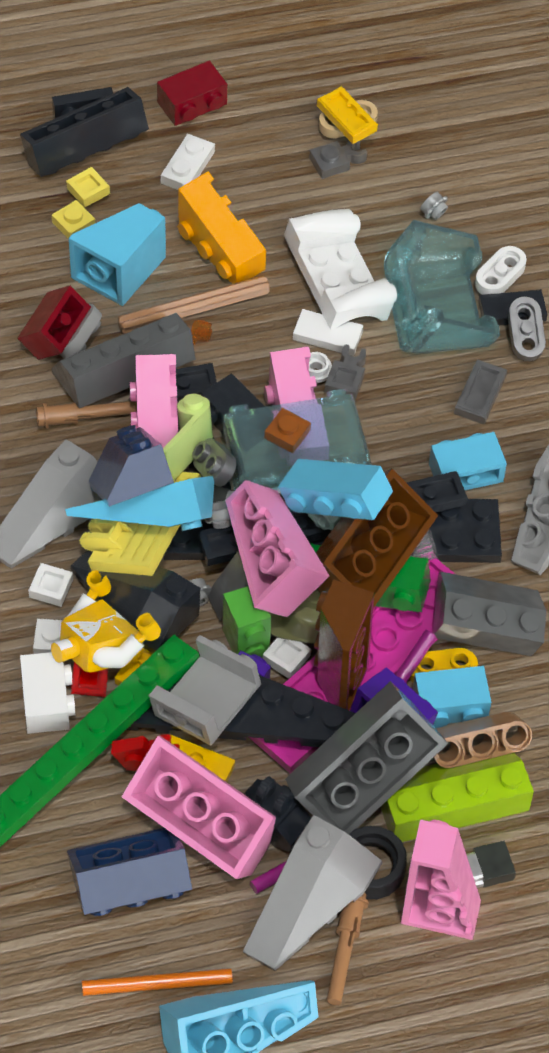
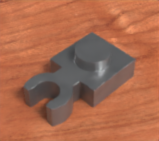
(334, 159)
(347, 373)

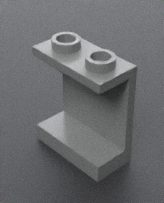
(208, 692)

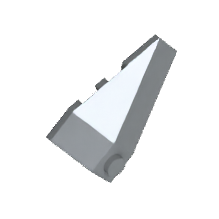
(40, 510)
(533, 536)
(316, 883)

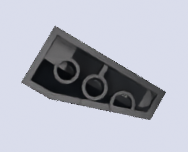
(165, 595)

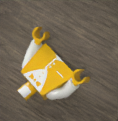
(98, 635)

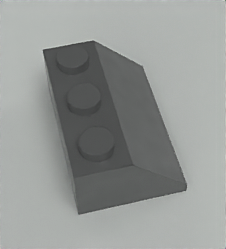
(488, 614)

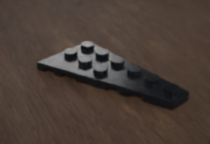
(272, 714)

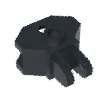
(289, 813)

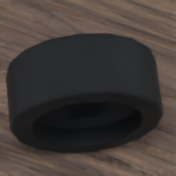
(388, 841)

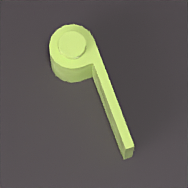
(194, 426)

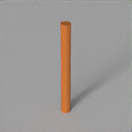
(157, 982)

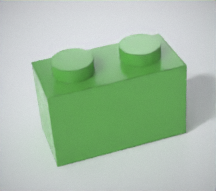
(244, 625)

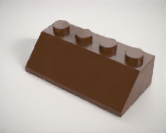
(375, 550)
(343, 641)

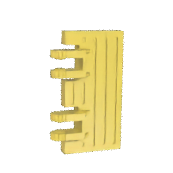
(128, 546)

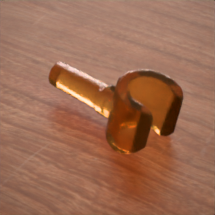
(201, 330)

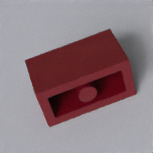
(192, 93)
(54, 322)

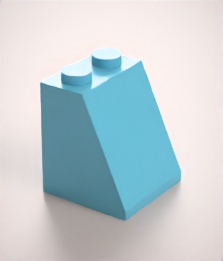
(119, 252)

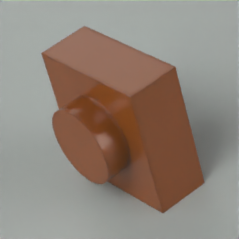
(287, 430)

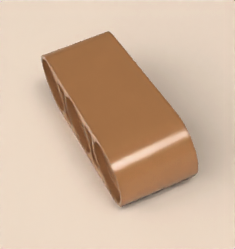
(494, 742)

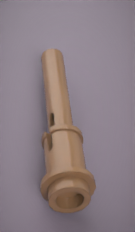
(71, 413)
(348, 930)

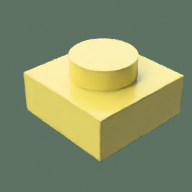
(88, 187)
(72, 218)

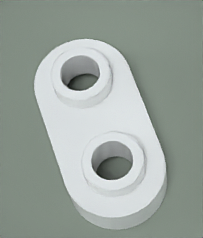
(498, 273)

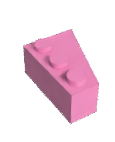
(289, 377)
(155, 396)

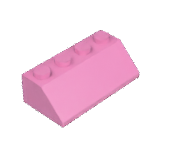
(201, 809)

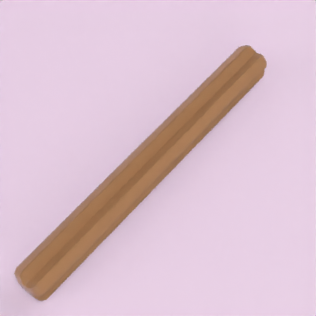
(196, 303)

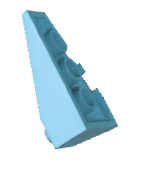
(171, 505)
(238, 1019)

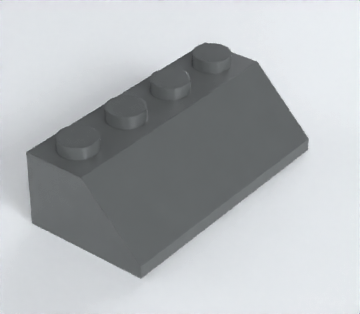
(112, 365)
(366, 760)

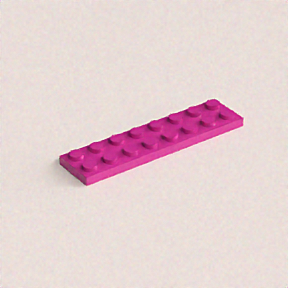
(392, 640)

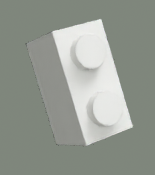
(45, 693)

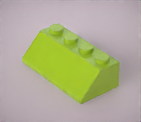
(459, 795)

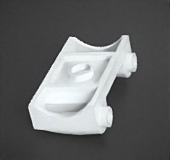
(335, 269)

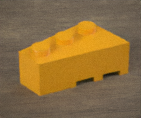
(217, 233)

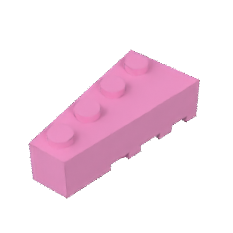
(273, 550)
(441, 883)

